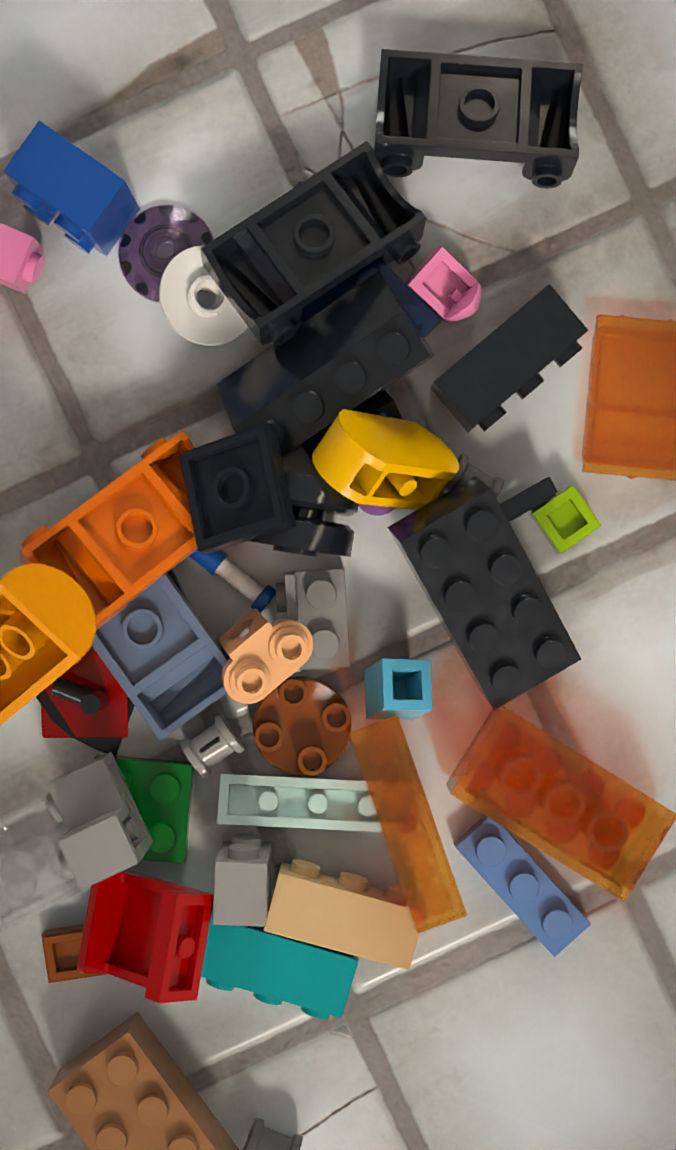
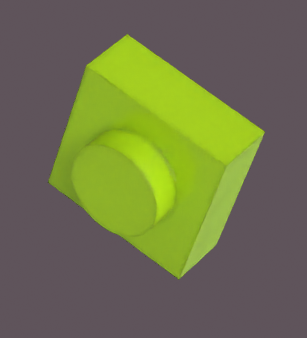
(565, 519)

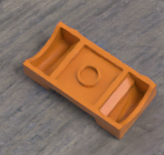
(124, 532)

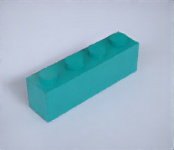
(278, 969)

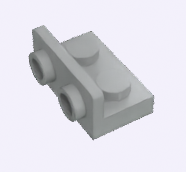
(320, 604)

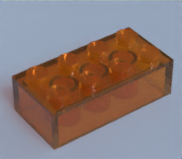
(560, 801)

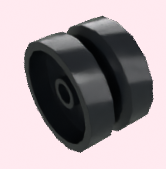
(313, 535)

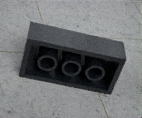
(485, 591)

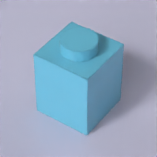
(398, 689)

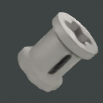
(223, 740)

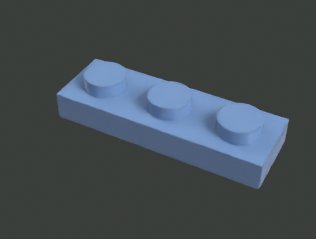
(522, 884)

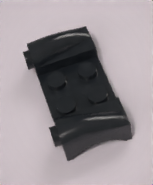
(477, 112)
(312, 243)

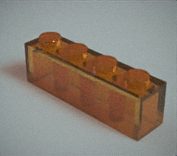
(406, 825)

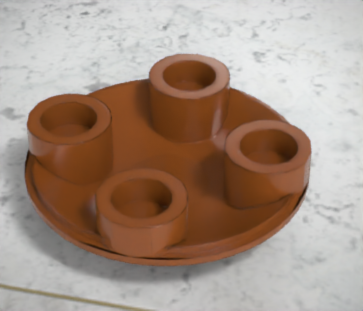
(302, 726)

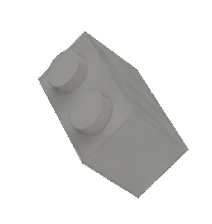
(242, 881)

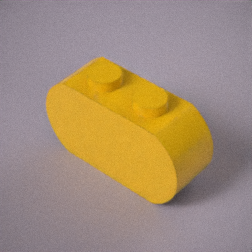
(384, 460)

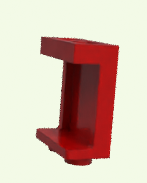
(147, 934)

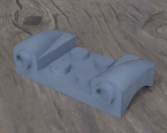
(163, 657)

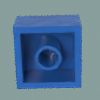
(71, 188)

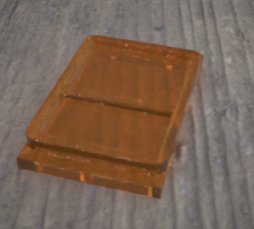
(631, 399)

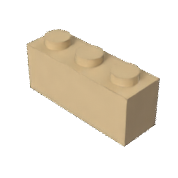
(341, 914)

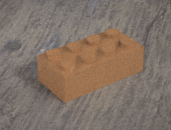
(134, 1096)

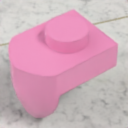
(446, 286)

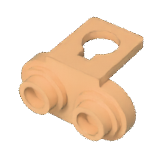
(263, 655)

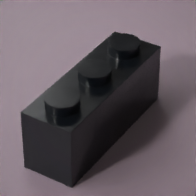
(510, 360)

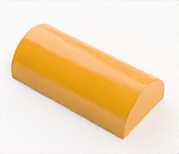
(43, 631)

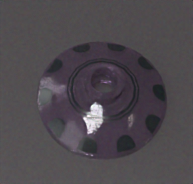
(145, 233)

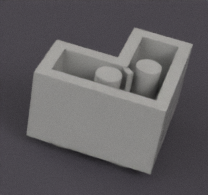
(101, 822)

